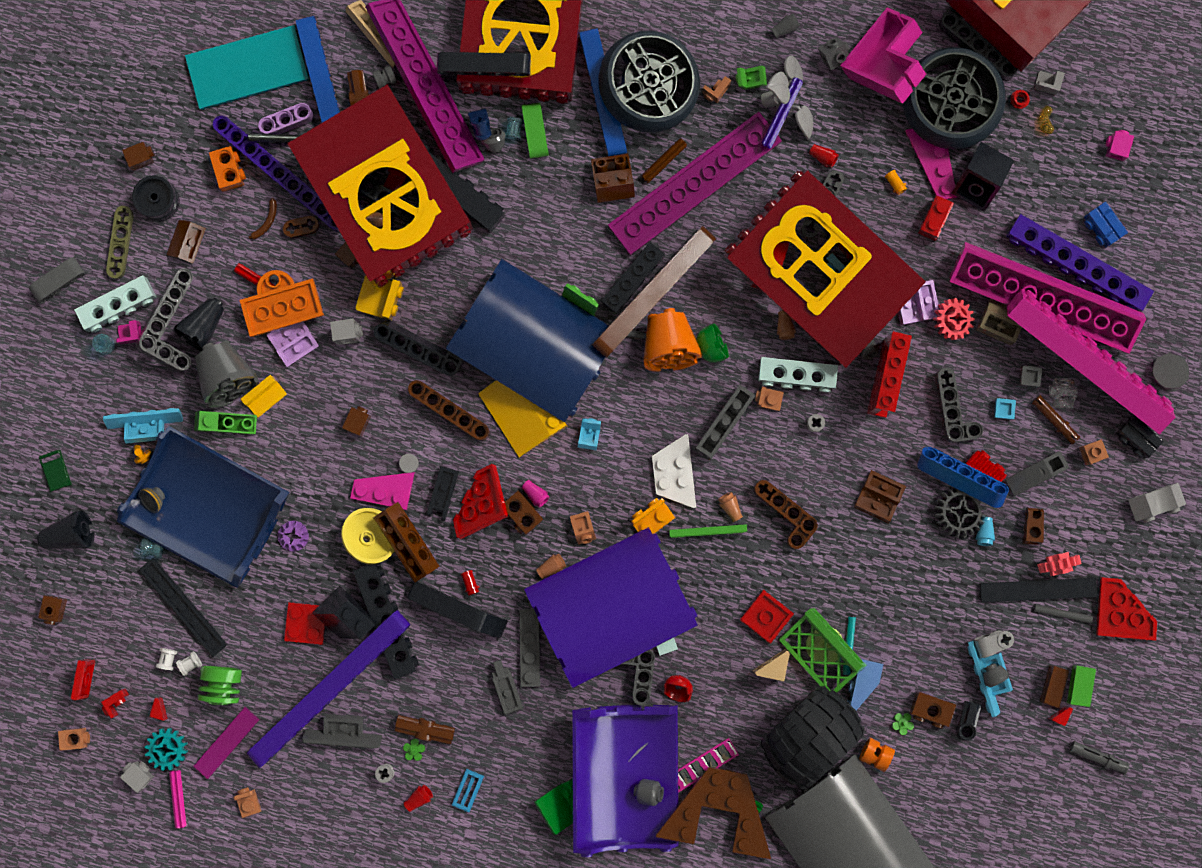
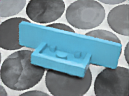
(142, 425)
(979, 668)

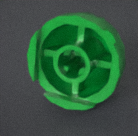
(711, 344)

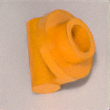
(142, 456)

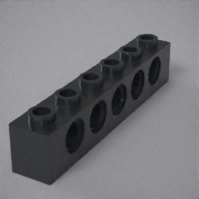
(363, 576)

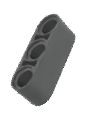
(56, 279)

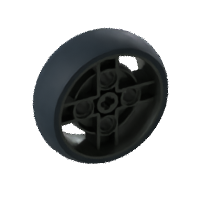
(632, 51)
(986, 110)

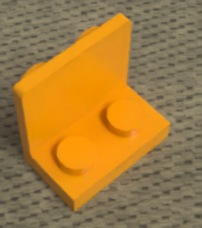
(654, 517)

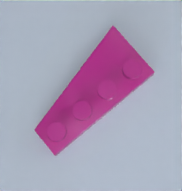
(935, 164)

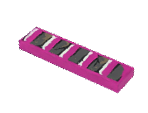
(713, 757)

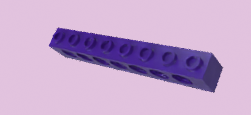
(1140, 293)

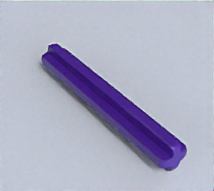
(781, 114)

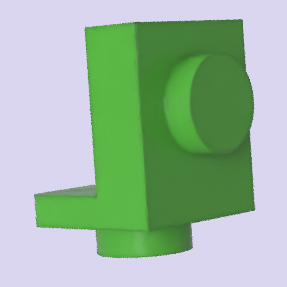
(751, 77)

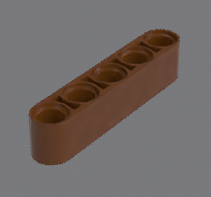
(442, 403)

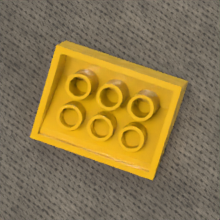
(519, 418)

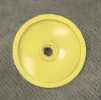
(362, 525)

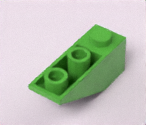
(225, 422)

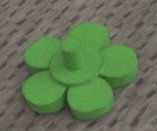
(902, 723)
(413, 750)

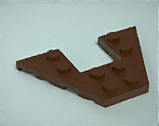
(722, 791)

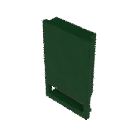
(55, 472)

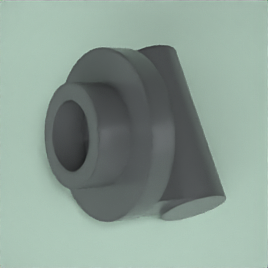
(870, 351)

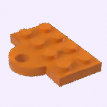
(280, 304)

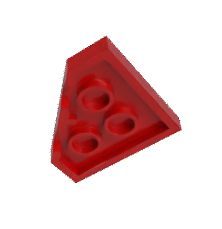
(481, 504)
(1122, 612)

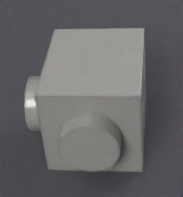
(137, 775)

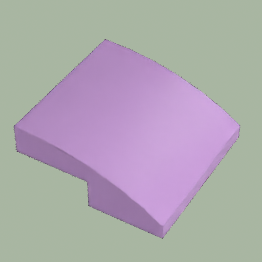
(920, 306)
(292, 342)

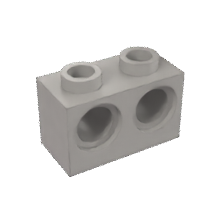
(346, 331)

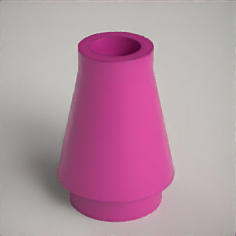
(536, 494)

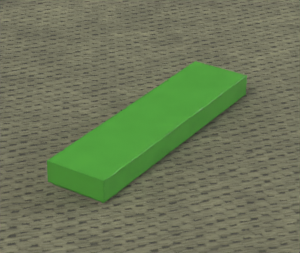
(708, 531)

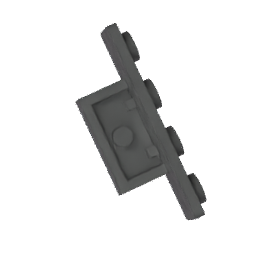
(343, 731)

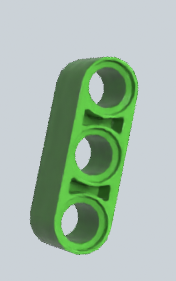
(535, 130)

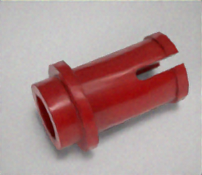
(470, 583)

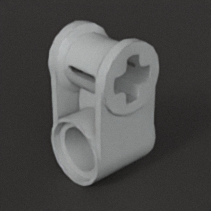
(991, 643)

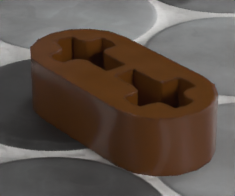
(302, 231)

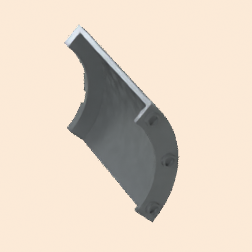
(846, 824)

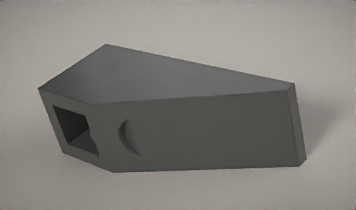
(1037, 473)

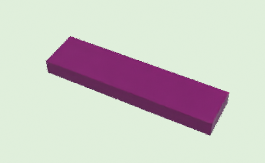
(226, 742)

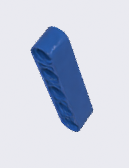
(962, 477)

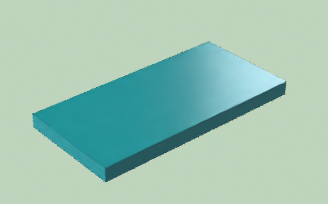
(247, 67)

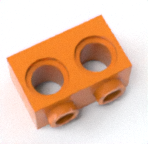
(222, 170)

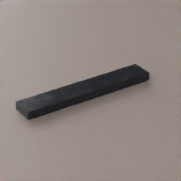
(1038, 589)
(183, 607)

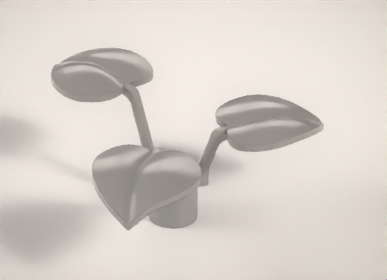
(780, 93)

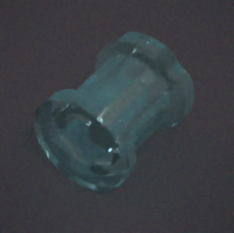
(513, 128)

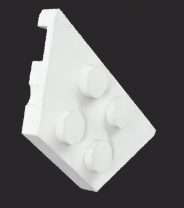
(674, 472)

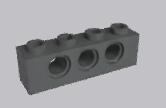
(725, 422)

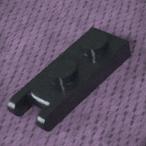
(443, 491)

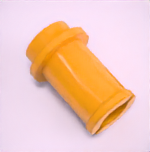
(896, 183)

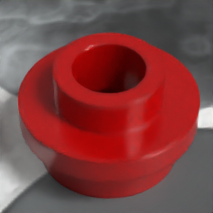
(1019, 93)

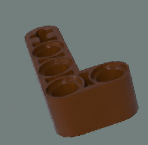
(783, 511)

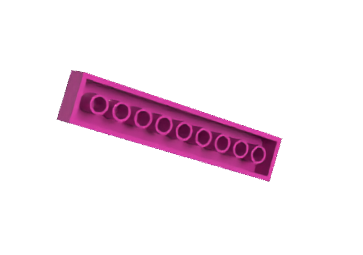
(1089, 312)
(1090, 360)

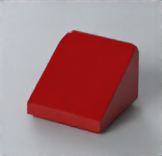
(158, 709)
(1062, 716)

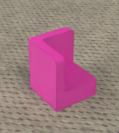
(129, 332)

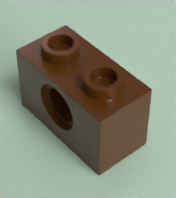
(943, 714)

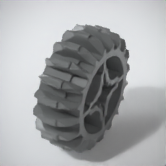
(959, 520)

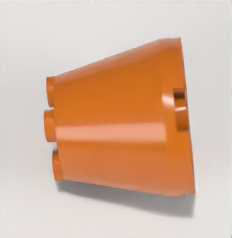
(670, 342)

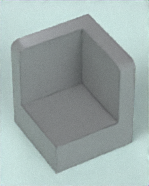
(1048, 82)

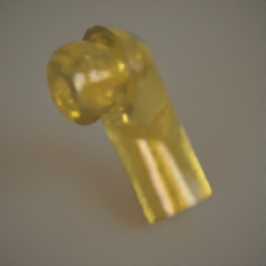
(1044, 121)

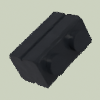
(1139, 437)

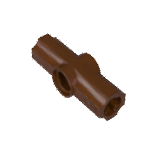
(357, 86)
(424, 729)

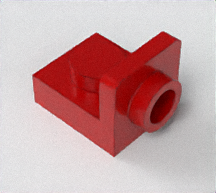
(116, 699)

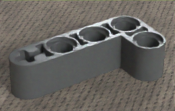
(954, 405)

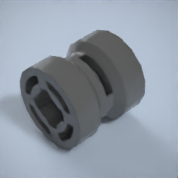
(384, 77)

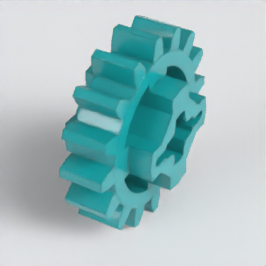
(165, 757)

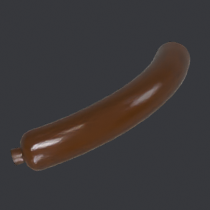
(269, 221)

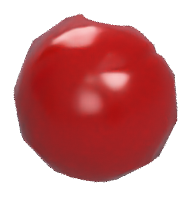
(682, 695)

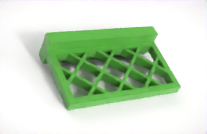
(830, 637)

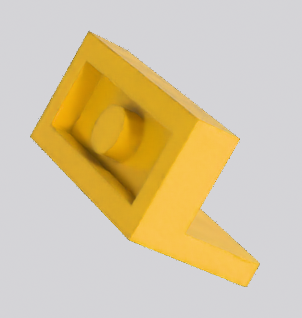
(264, 396)

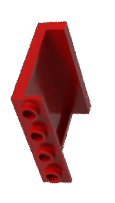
(889, 374)

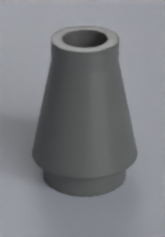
(786, 26)

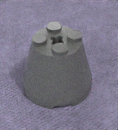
(223, 374)

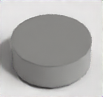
(409, 463)

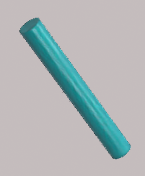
(849, 640)

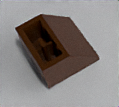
(613, 178)

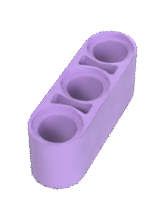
(295, 121)

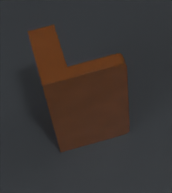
(186, 241)
(1054, 686)

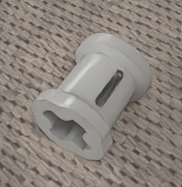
(810, 422)
(378, 774)

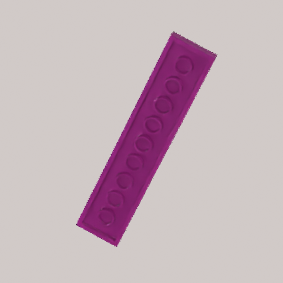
(425, 84)
(692, 184)

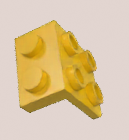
(380, 301)

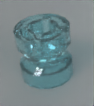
(107, 345)
(150, 548)

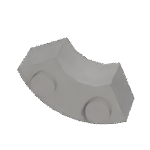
(1157, 502)

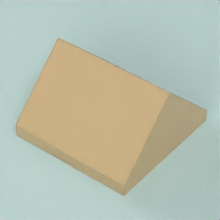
(774, 667)

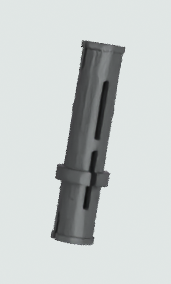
(1108, 761)

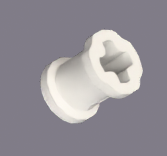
(166, 659)
(189, 663)

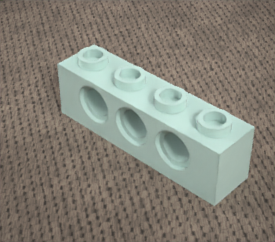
(87, 312)
(827, 371)

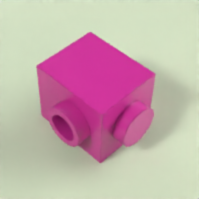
(1119, 145)

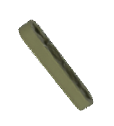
(119, 242)

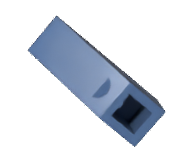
(864, 683)

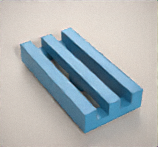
(461, 806)

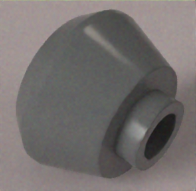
(495, 141)
(994, 675)

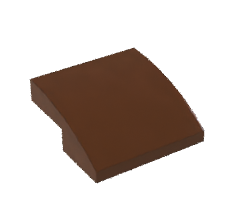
(880, 496)

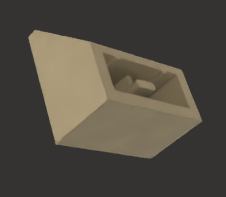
(997, 324)

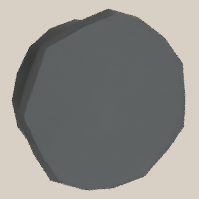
(1170, 372)

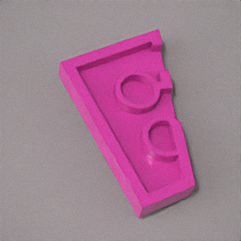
(384, 489)

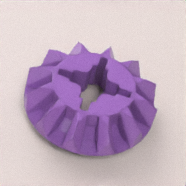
(300, 530)

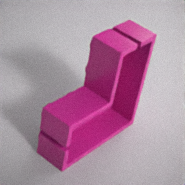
(881, 58)

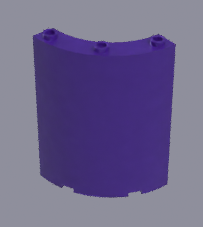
(611, 607)
(604, 781)

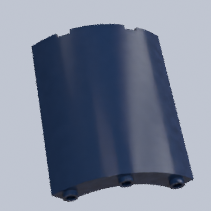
(531, 340)
(211, 507)

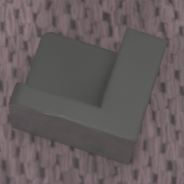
(1030, 377)

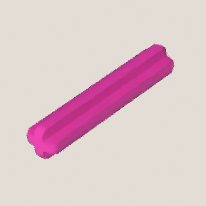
(177, 799)

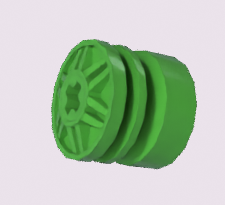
(219, 685)

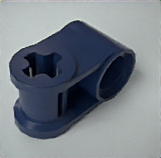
(480, 124)

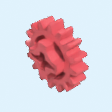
(956, 310)
(1059, 564)

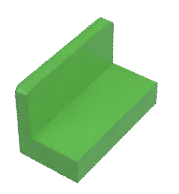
(1081, 686)

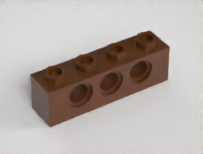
(406, 542)

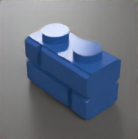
(1105, 225)

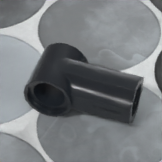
(968, 718)

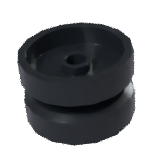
(167, 198)

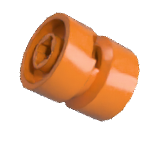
(882, 759)

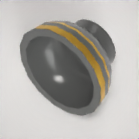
(151, 498)

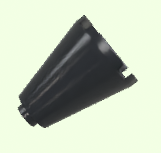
(200, 323)
(68, 533)

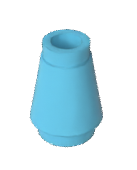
(985, 535)

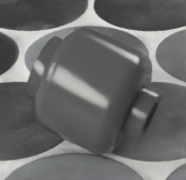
(648, 792)

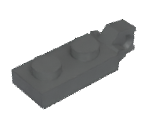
(506, 688)

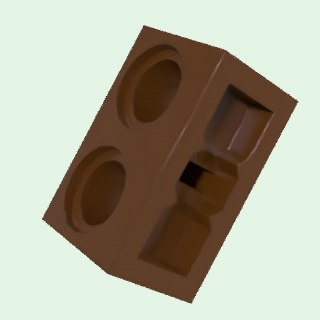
(526, 509)

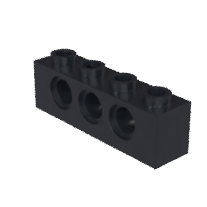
(633, 278)

